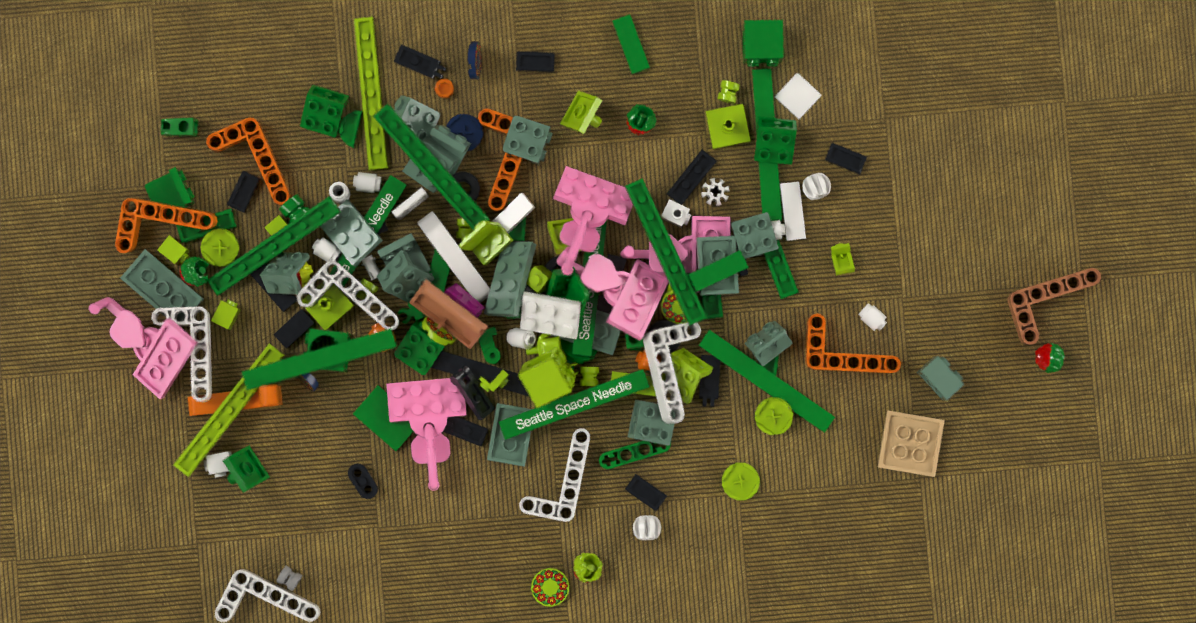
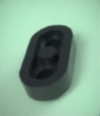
(362, 481)

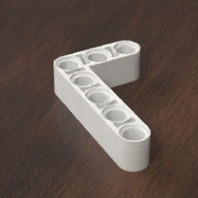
(454, 257)
(351, 292)
(204, 344)
(666, 367)
(567, 483)
(266, 595)

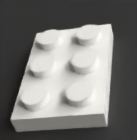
(550, 315)

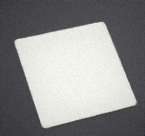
(798, 96)

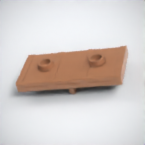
(448, 314)

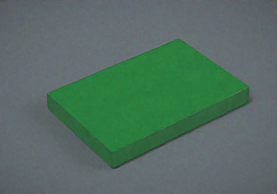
(375, 415)

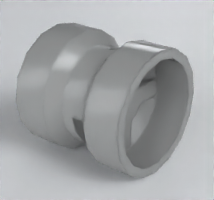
(293, 580)

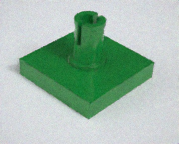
(245, 469)

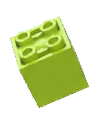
(547, 377)

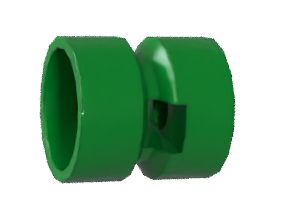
(293, 208)

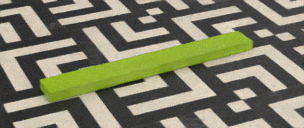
(370, 92)
(222, 417)

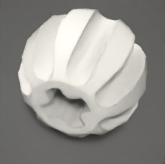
(816, 186)
(709, 194)
(647, 527)

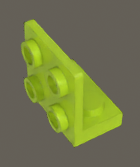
(486, 241)
(688, 372)

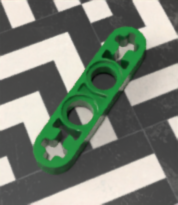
(634, 449)

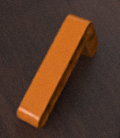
(259, 154)
(502, 174)
(159, 215)
(842, 357)
(264, 397)

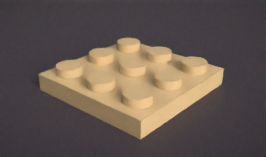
(910, 443)

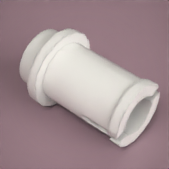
(371, 267)

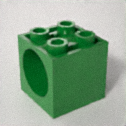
(762, 42)
(315, 336)

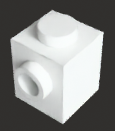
(676, 214)
(215, 464)

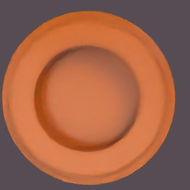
(444, 88)

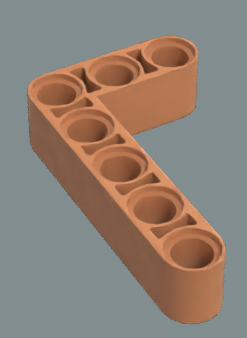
(1045, 294)

